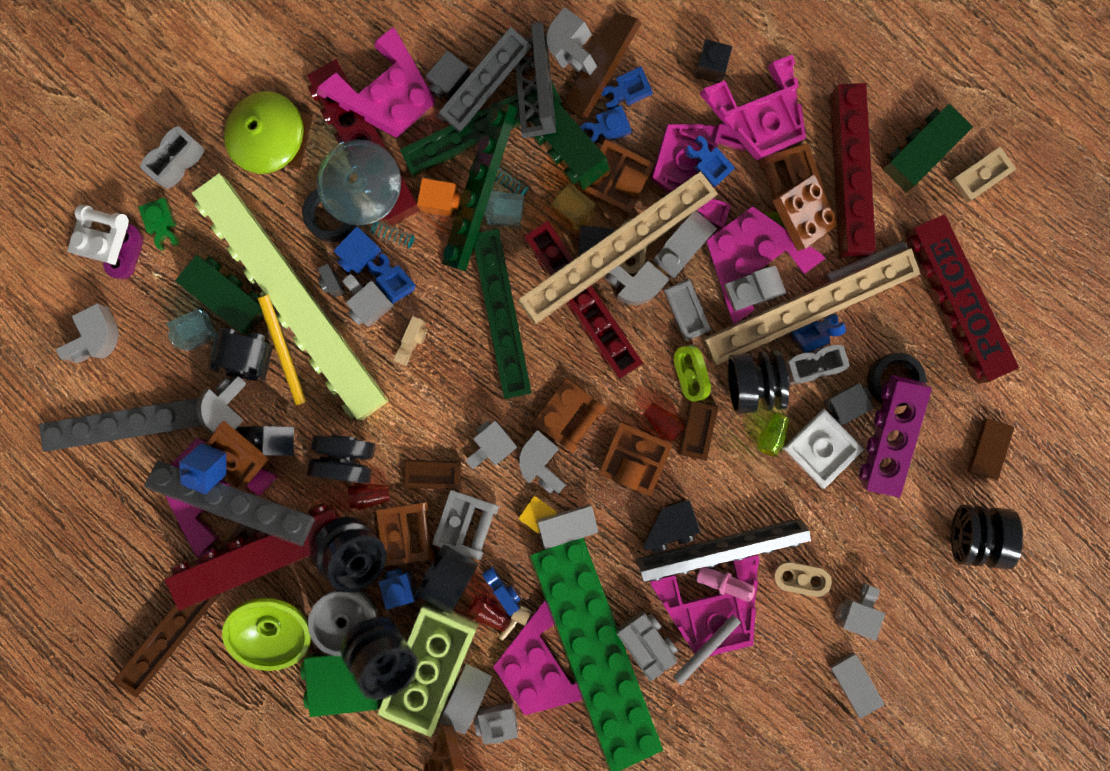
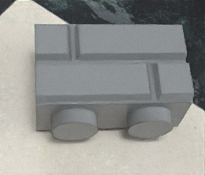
(646, 645)

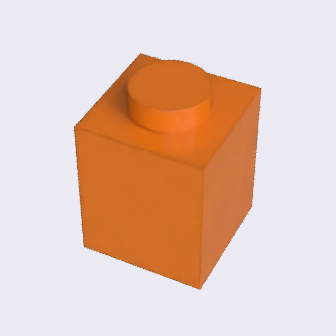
(438, 197)

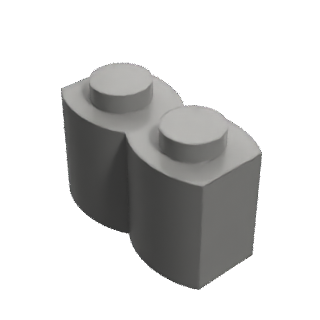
(170, 160)
(817, 364)

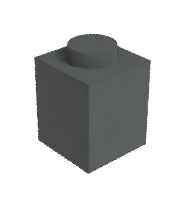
(447, 76)
(849, 403)

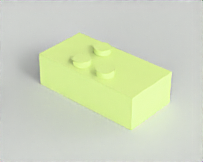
(440, 647)

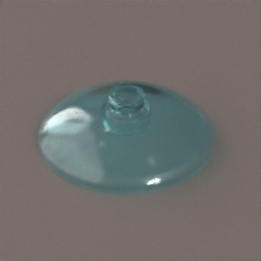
(372, 193)

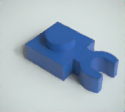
(632, 87)
(610, 125)
(711, 164)
(391, 281)
(818, 334)
(506, 595)

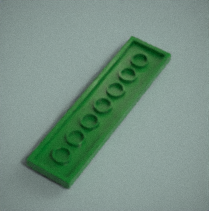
(596, 654)

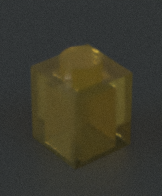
(573, 207)

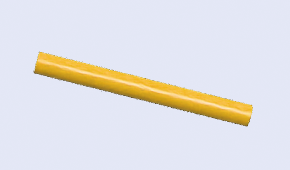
(281, 349)

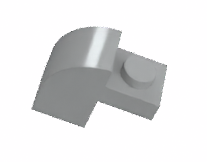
(565, 41)
(684, 243)
(641, 287)
(755, 288)
(97, 332)
(213, 408)
(533, 461)
(466, 699)

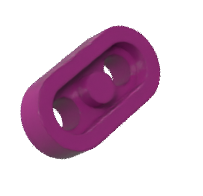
(128, 255)

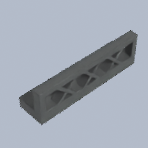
(484, 80)
(540, 84)

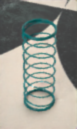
(522, 192)
(411, 240)

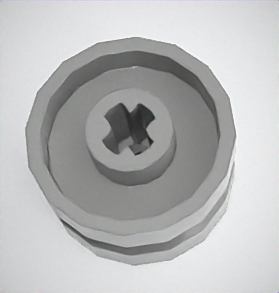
(325, 622)

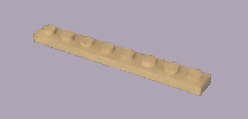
(617, 248)
(812, 305)

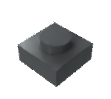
(329, 281)

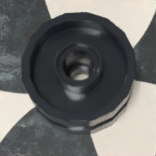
(341, 458)
(348, 554)

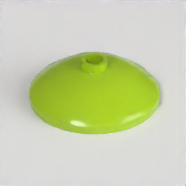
(274, 138)
(266, 634)

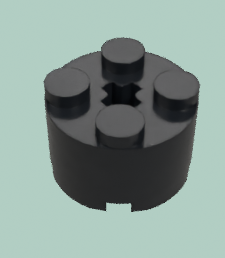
(241, 354)
(446, 579)

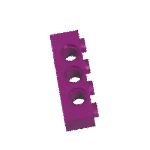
(892, 478)

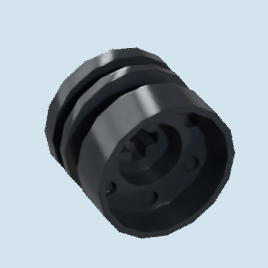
(763, 381)
(986, 537)
(378, 658)

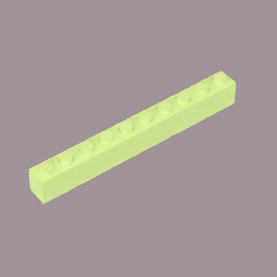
(290, 297)

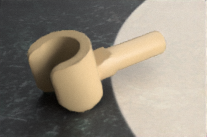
(520, 616)

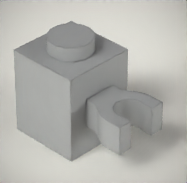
(367, 303)
(493, 444)
(861, 616)
(497, 723)

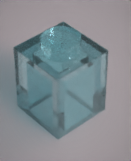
(505, 209)
(191, 330)

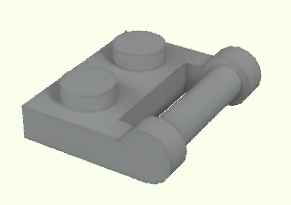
(456, 522)

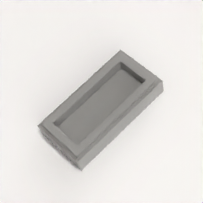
(687, 310)
(567, 526)
(856, 685)

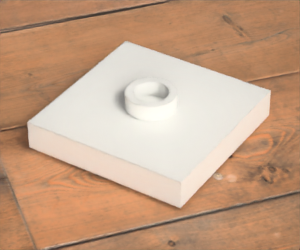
(823, 448)

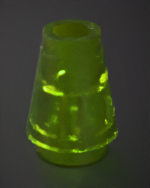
(773, 435)

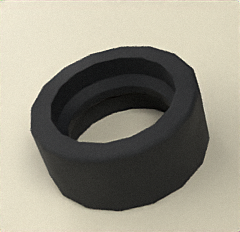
(308, 211)
(873, 379)

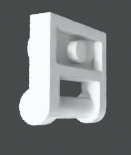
(94, 243)

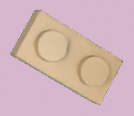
(983, 174)

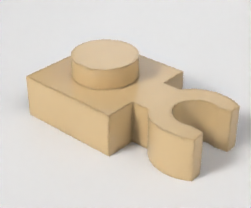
(414, 334)

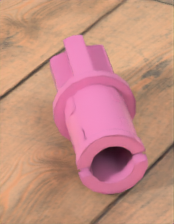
(726, 583)

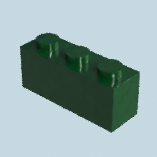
(926, 146)
(572, 149)
(222, 294)

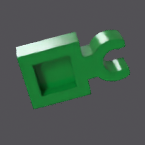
(159, 219)

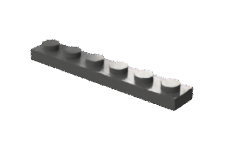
(119, 425)
(233, 505)
(723, 549)

